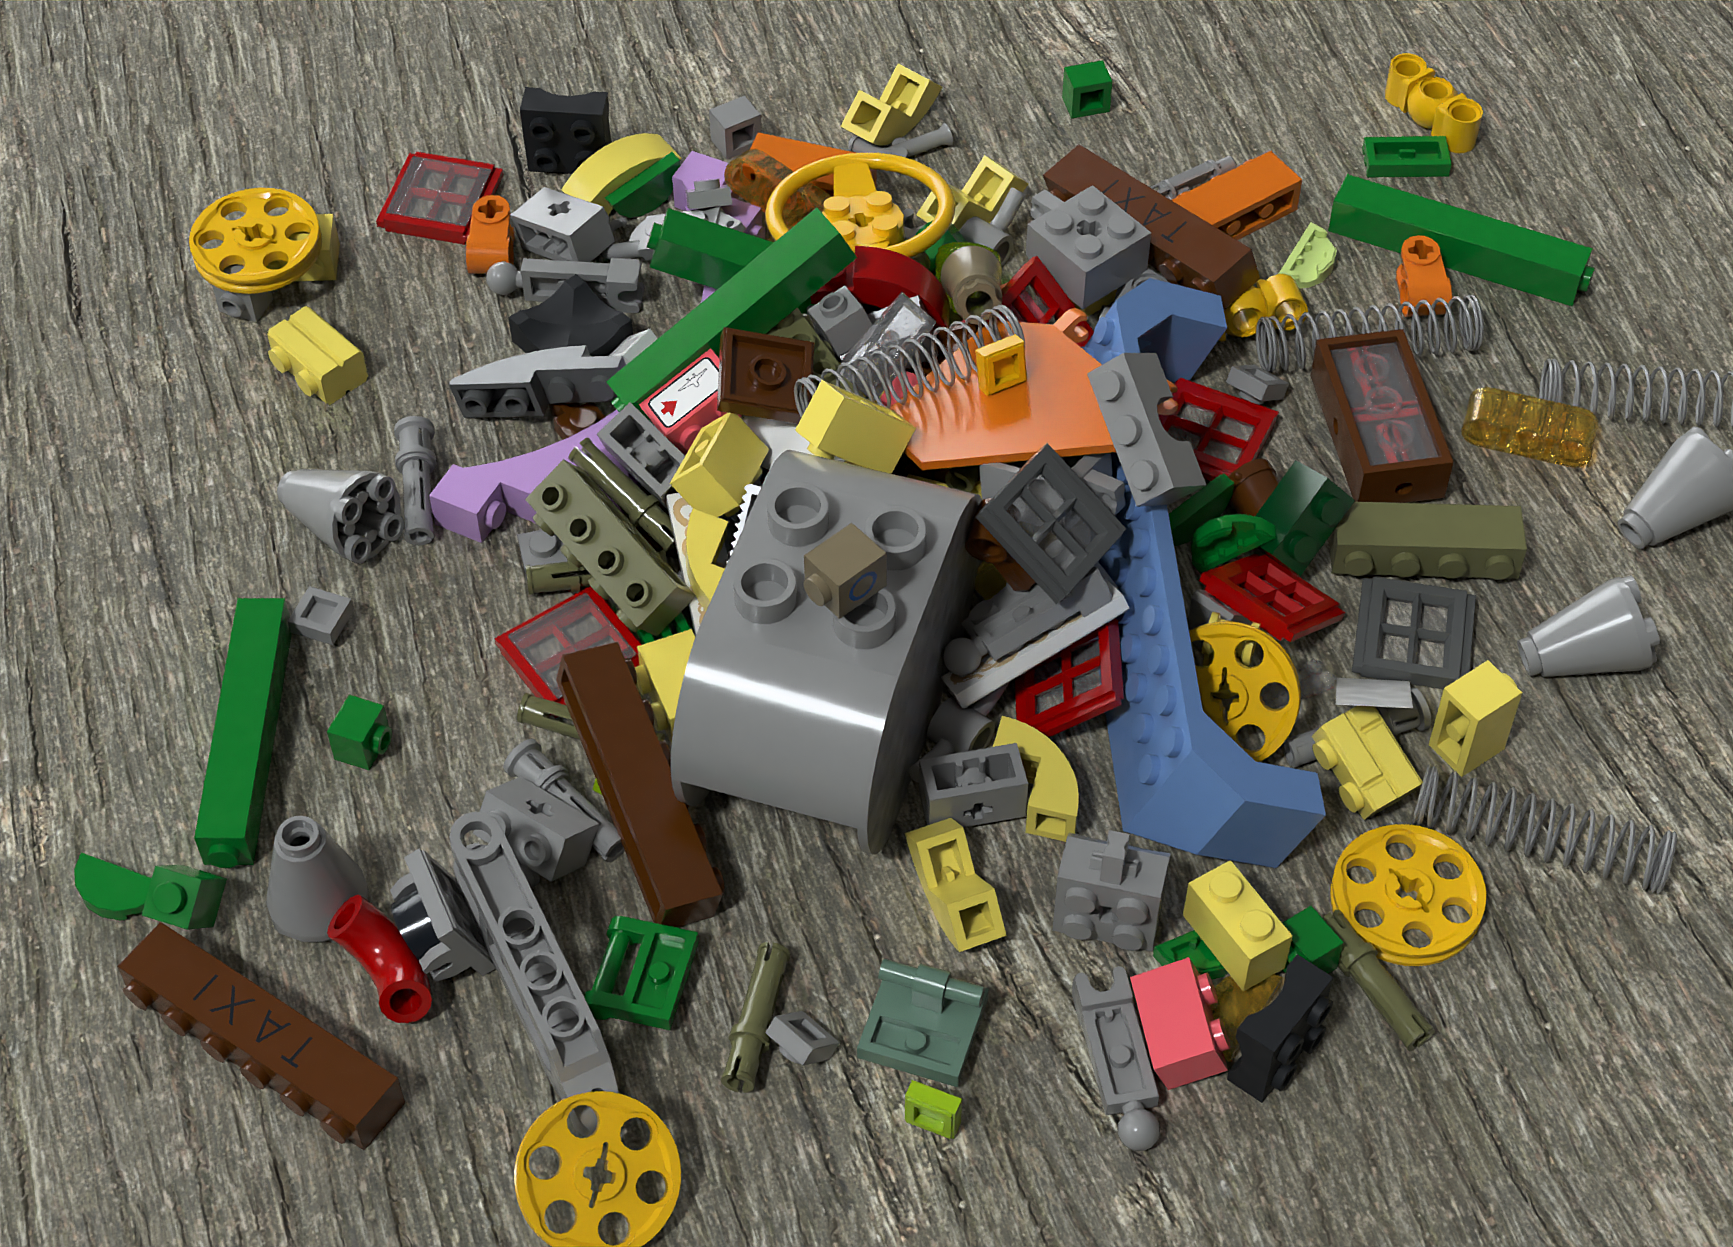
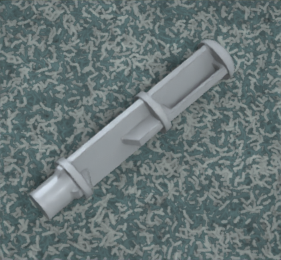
(1182, 182)

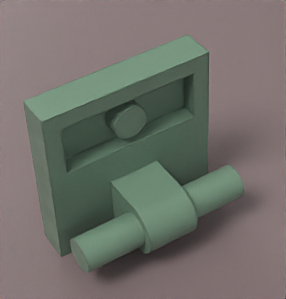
(922, 1022)

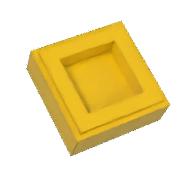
(1001, 365)

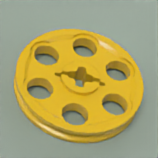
(255, 240)
(1248, 683)
(1410, 874)
(577, 1153)

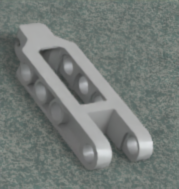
(531, 966)

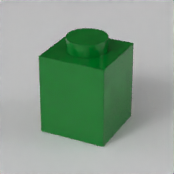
(184, 896)

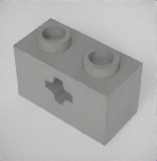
(562, 227)
(642, 451)
(974, 786)
(540, 828)

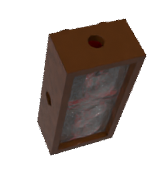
(1381, 418)

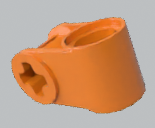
(490, 235)
(1422, 276)

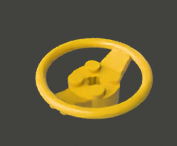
(860, 210)

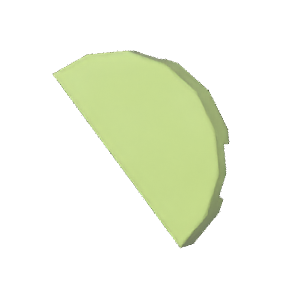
(1311, 258)

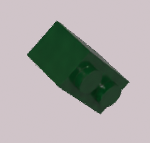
(1304, 514)

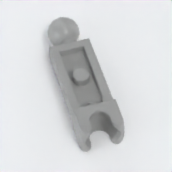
(612, 283)
(1022, 621)
(1118, 1057)

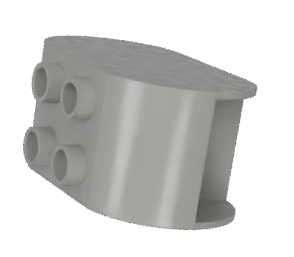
(814, 705)

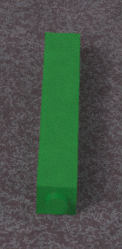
(1465, 238)
(703, 250)
(748, 302)
(244, 733)

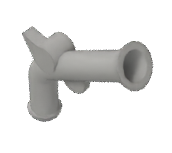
(904, 147)

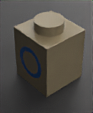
(844, 571)

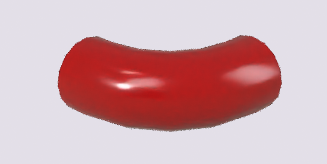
(385, 957)

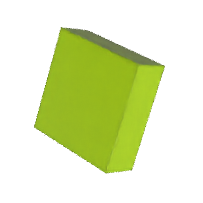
(933, 1109)

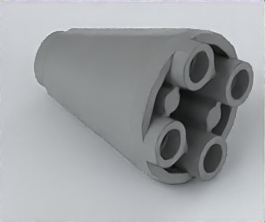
(1682, 491)
(345, 509)
(1593, 635)
(309, 880)

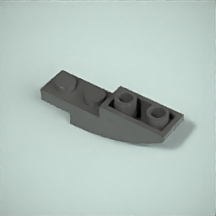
(533, 381)

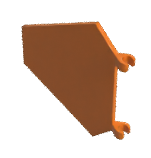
(1052, 407)

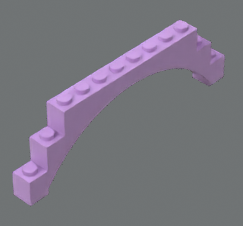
(477, 497)

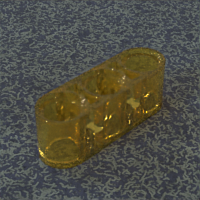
(768, 176)
(1530, 427)

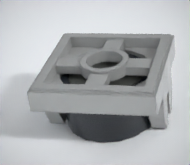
(437, 920)

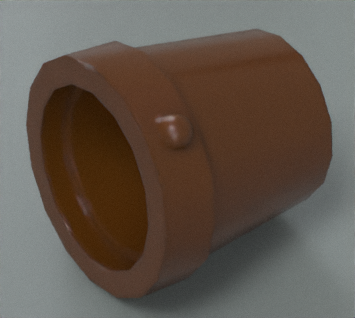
(1252, 486)

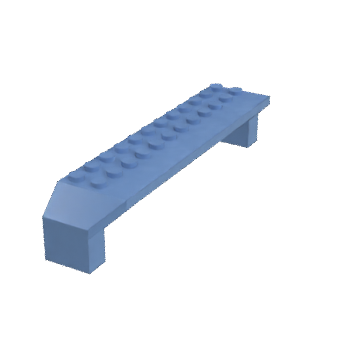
(1171, 762)

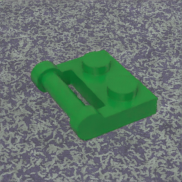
(656, 976)

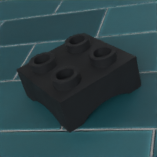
(563, 129)
(570, 319)
(1282, 1031)

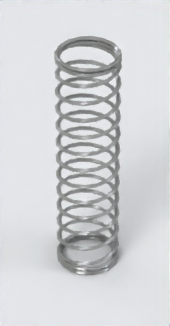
(1266, 329)
(1553, 378)
(802, 399)
(1656, 866)

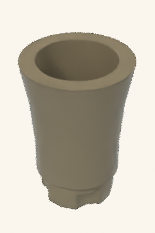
(971, 271)

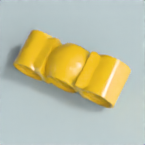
(1433, 102)
(1271, 297)

